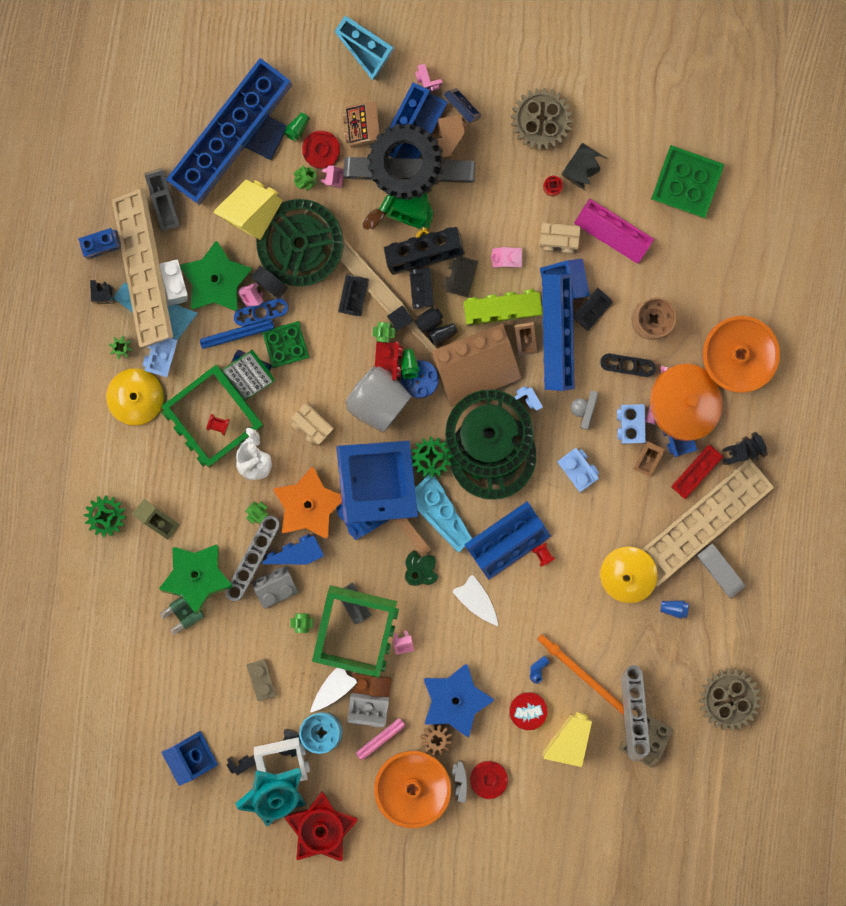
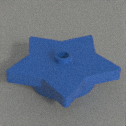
(444, 690)

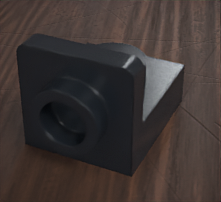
(244, 764)

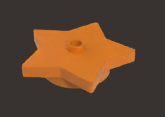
(322, 500)

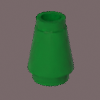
(297, 127)
(409, 364)

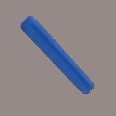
(237, 333)

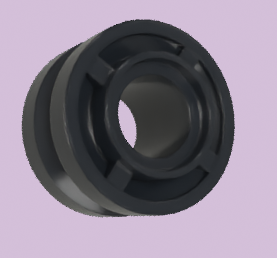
(755, 446)

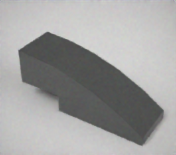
(162, 199)

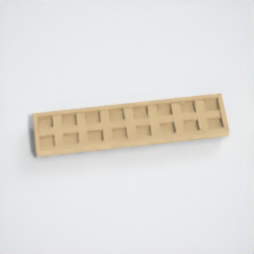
(142, 268)
(707, 519)

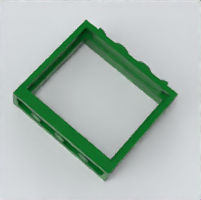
(180, 429)
(364, 600)

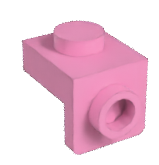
(422, 76)
(506, 257)

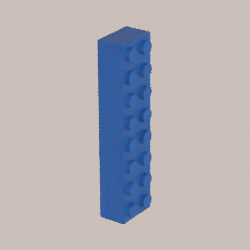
(229, 131)

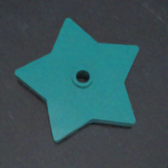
(273, 795)

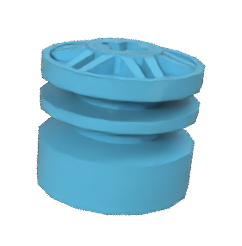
(312, 740)

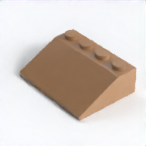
(476, 364)

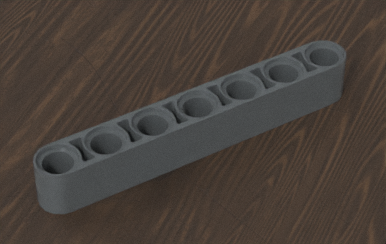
(454, 170)

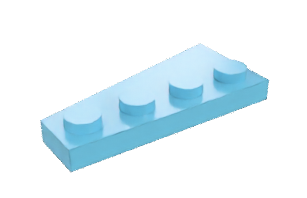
(179, 316)
(440, 513)

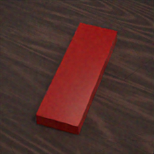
(696, 471)

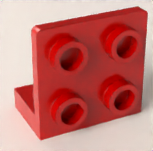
(387, 357)

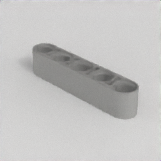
(253, 548)
(631, 721)

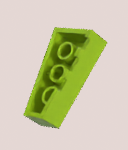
(502, 308)

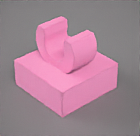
(334, 177)
(250, 295)
(403, 644)

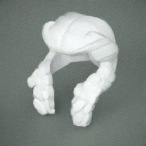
(250, 460)

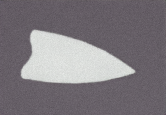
(476, 600)
(333, 688)

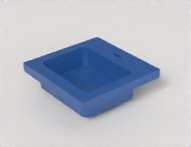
(376, 478)

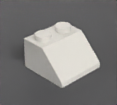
(173, 283)

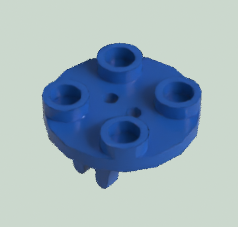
(427, 384)

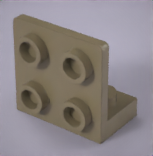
(658, 739)

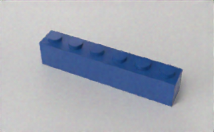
(558, 331)

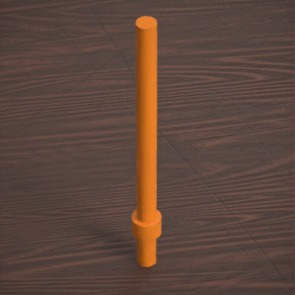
(555, 650)

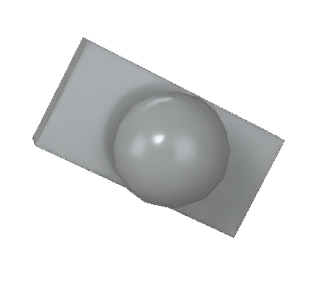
(584, 408)

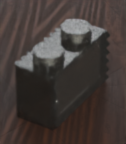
(461, 276)

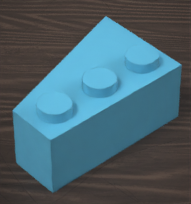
(364, 45)

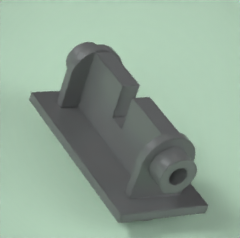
(357, 612)

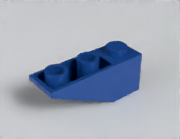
(300, 554)

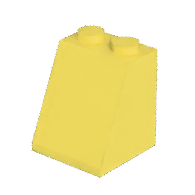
(250, 208)
(570, 741)

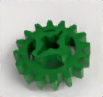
(422, 457)
(107, 524)

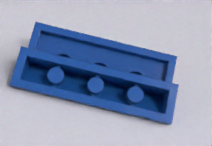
(418, 109)
(507, 540)

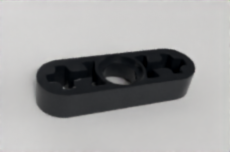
(640, 371)

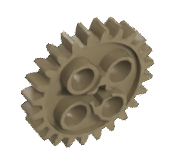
(558, 120)
(735, 716)

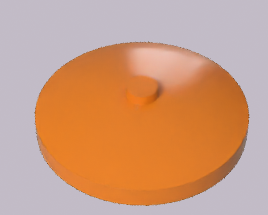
(741, 354)
(686, 402)
(412, 789)

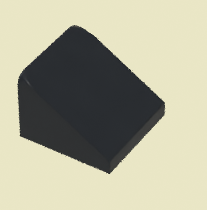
(400, 318)

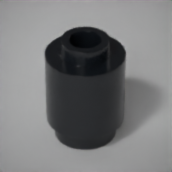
(429, 320)

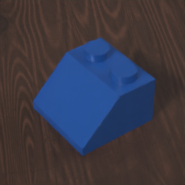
(573, 267)
(189, 758)

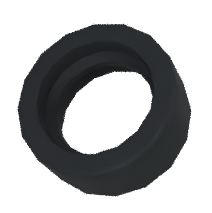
(269, 282)

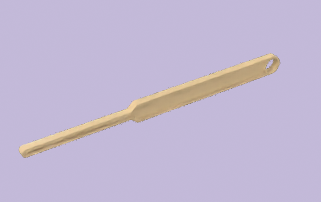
(376, 286)

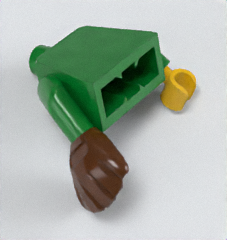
(412, 212)

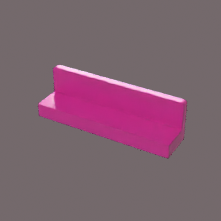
(613, 231)

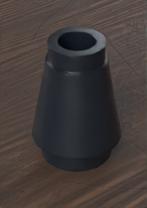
(442, 334)

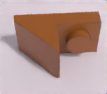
(371, 685)

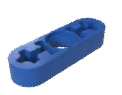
(248, 320)

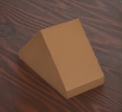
(525, 338)
(648, 458)

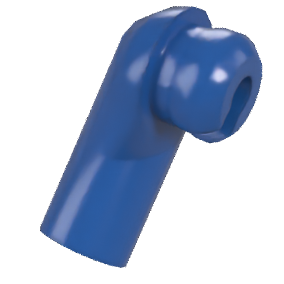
(536, 670)

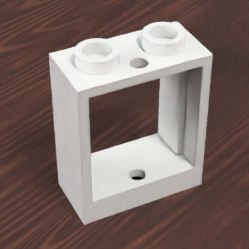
(276, 747)

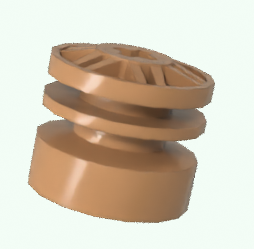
(664, 321)

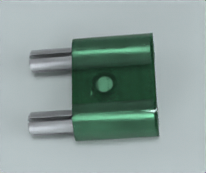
(183, 613)

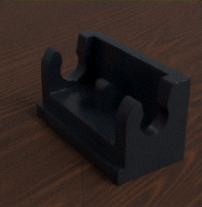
(421, 288)
(101, 295)
(353, 295)
(592, 309)
(738, 453)

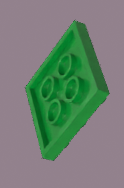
(687, 182)

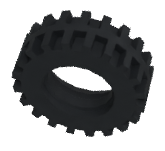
(430, 168)

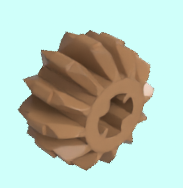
(432, 745)

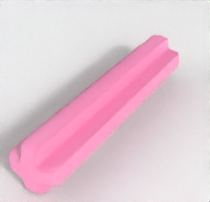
(380, 739)

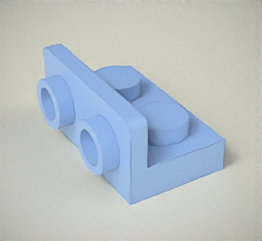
(160, 357)
(532, 399)
(578, 470)

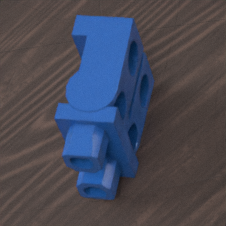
(99, 242)

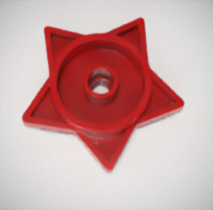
(325, 842)

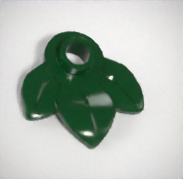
(422, 567)

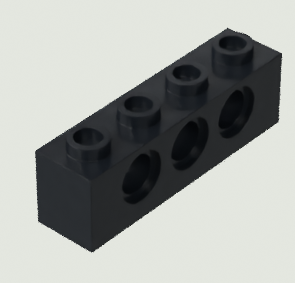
(433, 254)

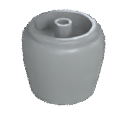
(377, 399)

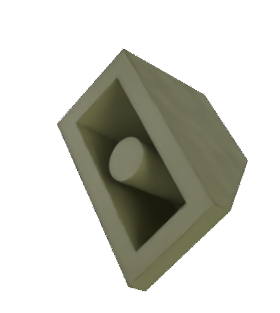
(155, 519)

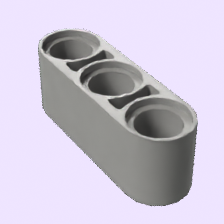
(721, 571)

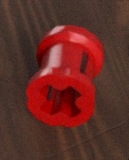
(217, 424)
(543, 554)

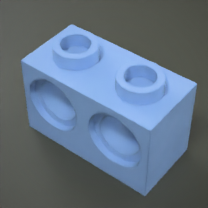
(637, 424)

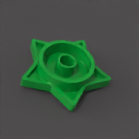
(229, 278)
(198, 589)

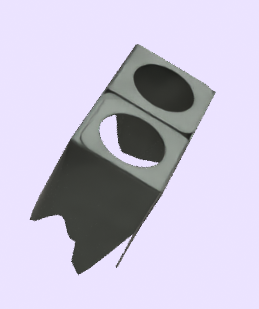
(582, 166)

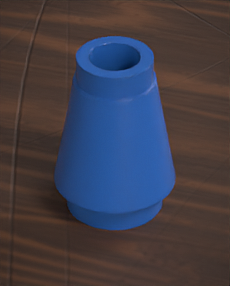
(675, 608)

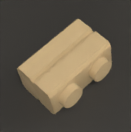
(559, 237)
(312, 424)

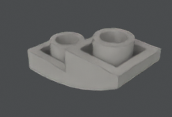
(460, 776)

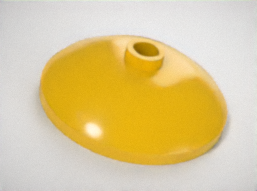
(148, 400)
(630, 562)

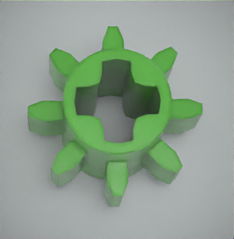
(305, 178)
(383, 332)
(115, 346)
(256, 512)
(301, 623)

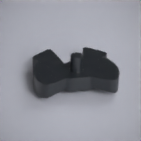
(290, 734)

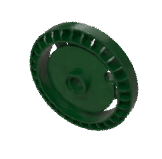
(311, 253)
(485, 418)
(503, 492)

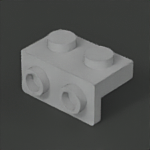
(274, 587)
(368, 710)

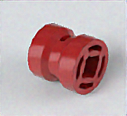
(550, 188)

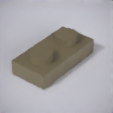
(261, 680)

